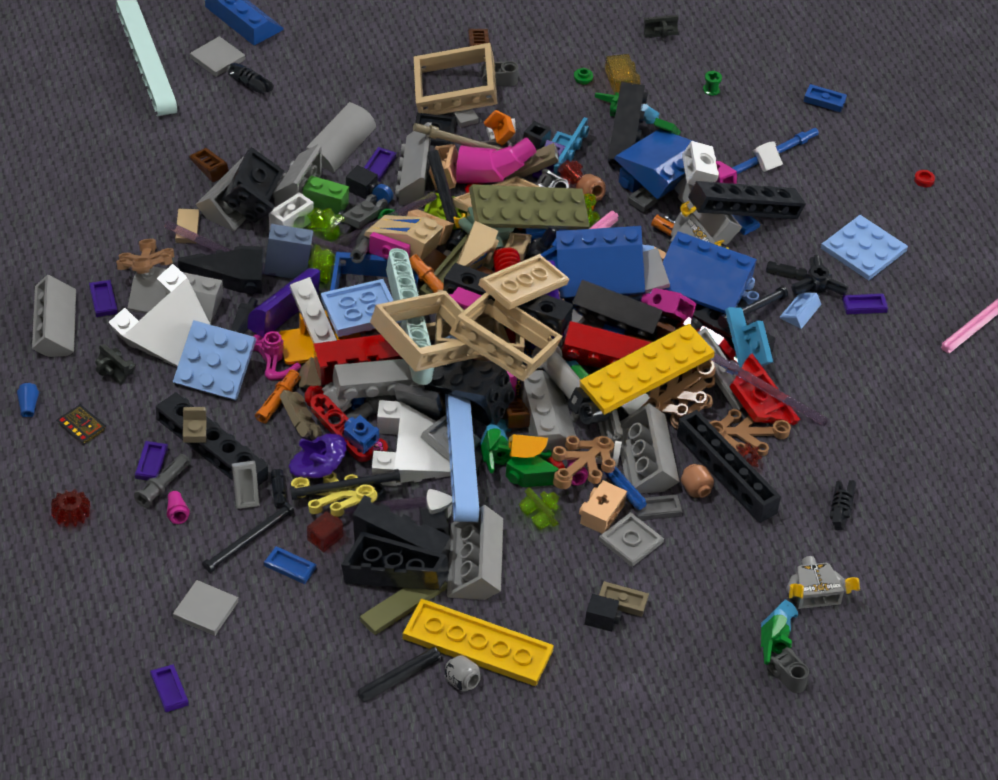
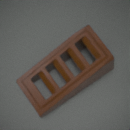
(478, 37)
(213, 170)
(517, 414)

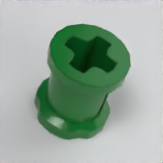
(712, 83)

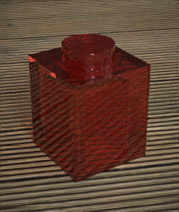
(325, 531)

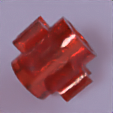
(571, 171)
(753, 451)

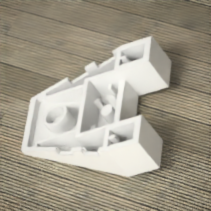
(167, 325)
(413, 456)

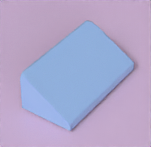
(801, 309)

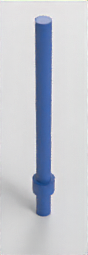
(800, 138)

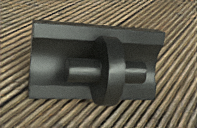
(661, 26)
(111, 363)

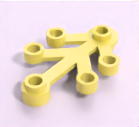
(336, 508)

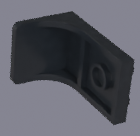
(253, 186)
(478, 381)

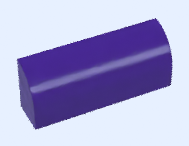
(279, 306)

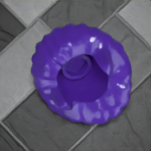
(318, 456)

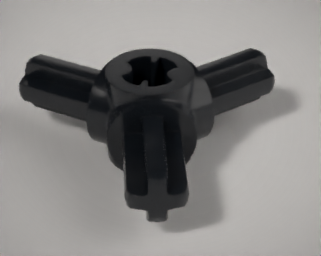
(542, 244)
(818, 280)

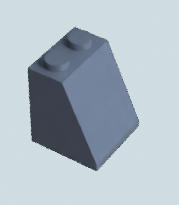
(287, 251)

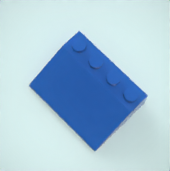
(656, 161)
(602, 257)
(707, 272)

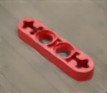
(333, 410)

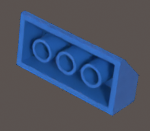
(244, 19)

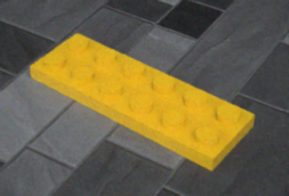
(646, 368)
(479, 641)

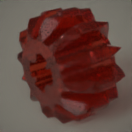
(70, 507)

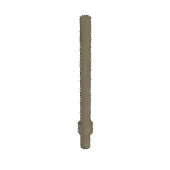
(434, 132)

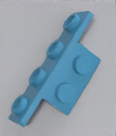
(571, 142)
(748, 338)

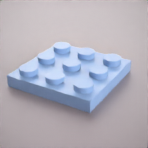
(864, 247)
(353, 306)
(214, 360)

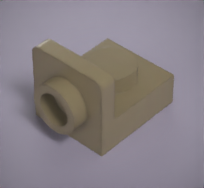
(194, 424)

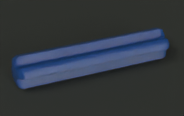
(622, 482)

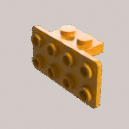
(299, 345)

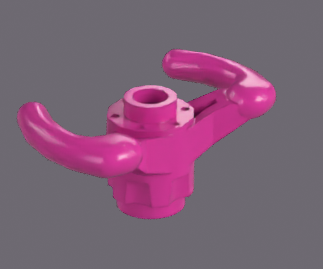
(272, 350)

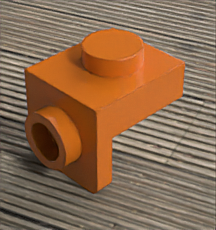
(501, 126)

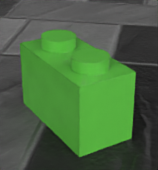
(326, 194)

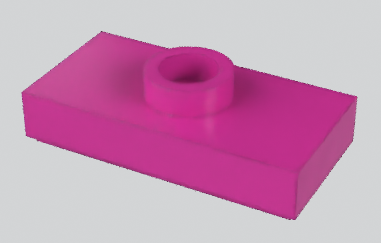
(381, 245)

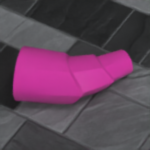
(489, 164)

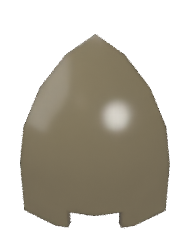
(309, 375)

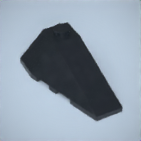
(238, 269)

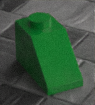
(530, 471)

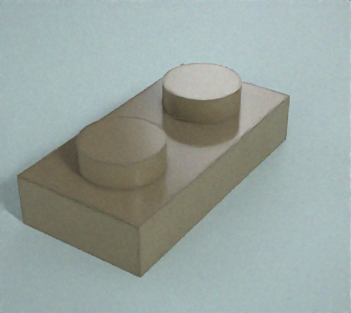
(630, 600)

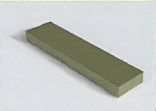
(396, 607)

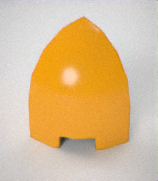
(526, 446)

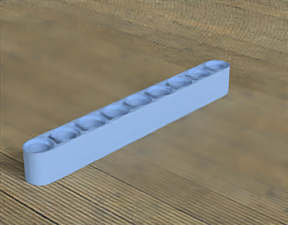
(462, 459)

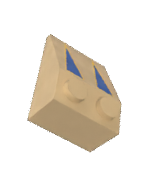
(419, 232)
(478, 246)

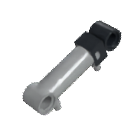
(569, 384)

